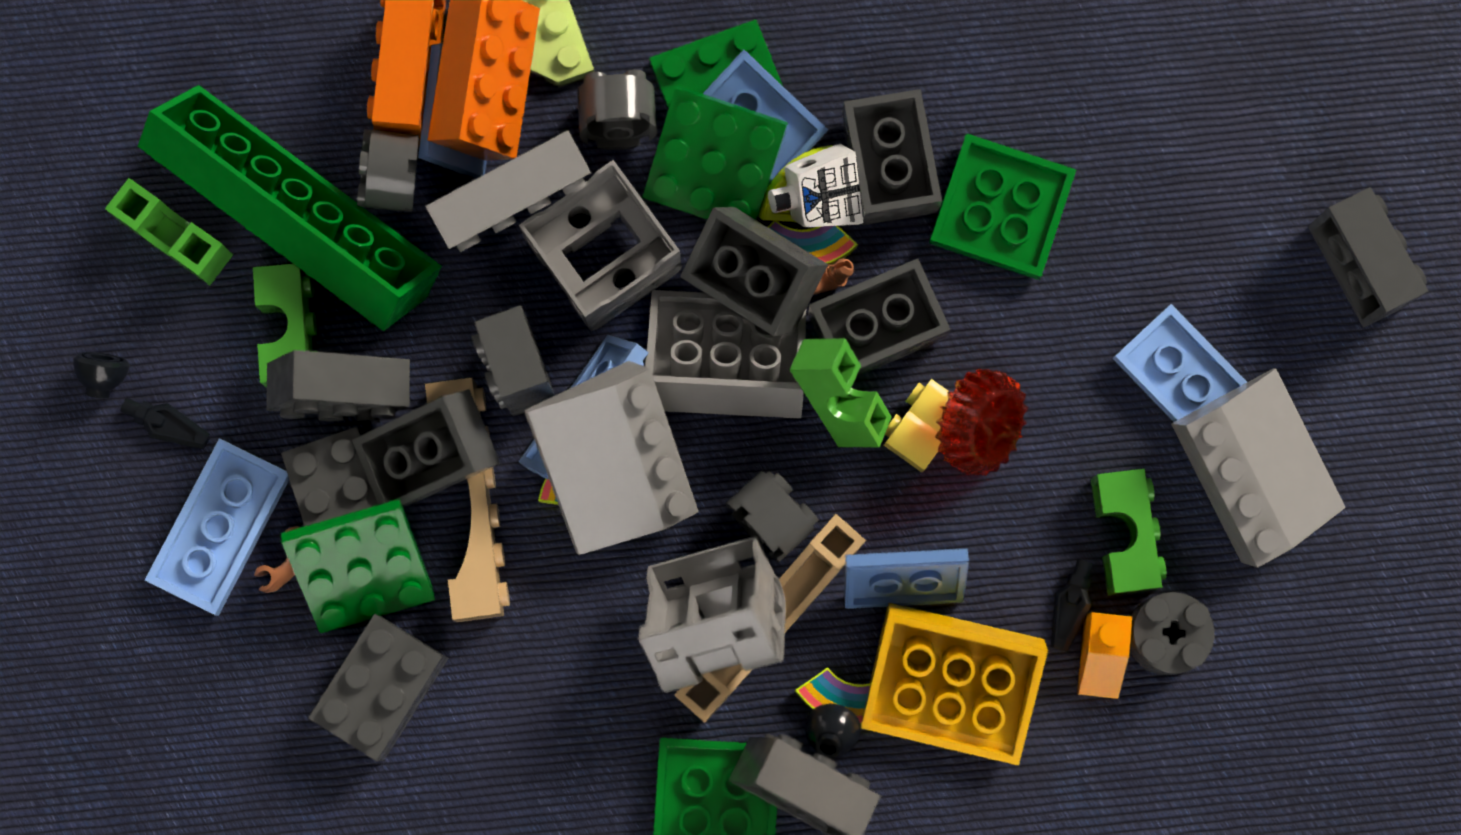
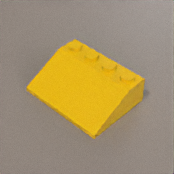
(954, 683)

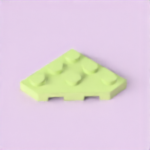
(558, 45)

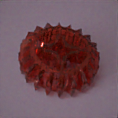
(981, 422)

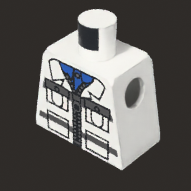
(821, 189)

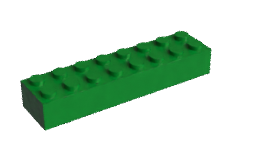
(289, 206)

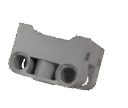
(604, 200)
(716, 617)

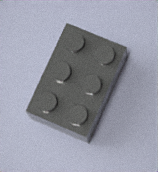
(892, 156)
(1368, 256)
(753, 270)
(883, 316)
(512, 361)
(337, 386)
(426, 450)
(329, 477)
(378, 688)
(805, 785)

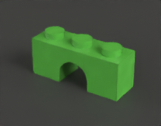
(169, 231)
(285, 291)
(826, 376)
(1129, 498)

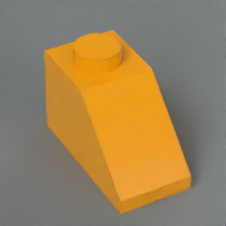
(1104, 654)

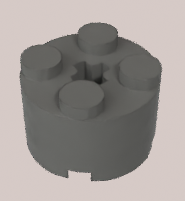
(616, 109)
(388, 170)
(771, 514)
(1192, 628)

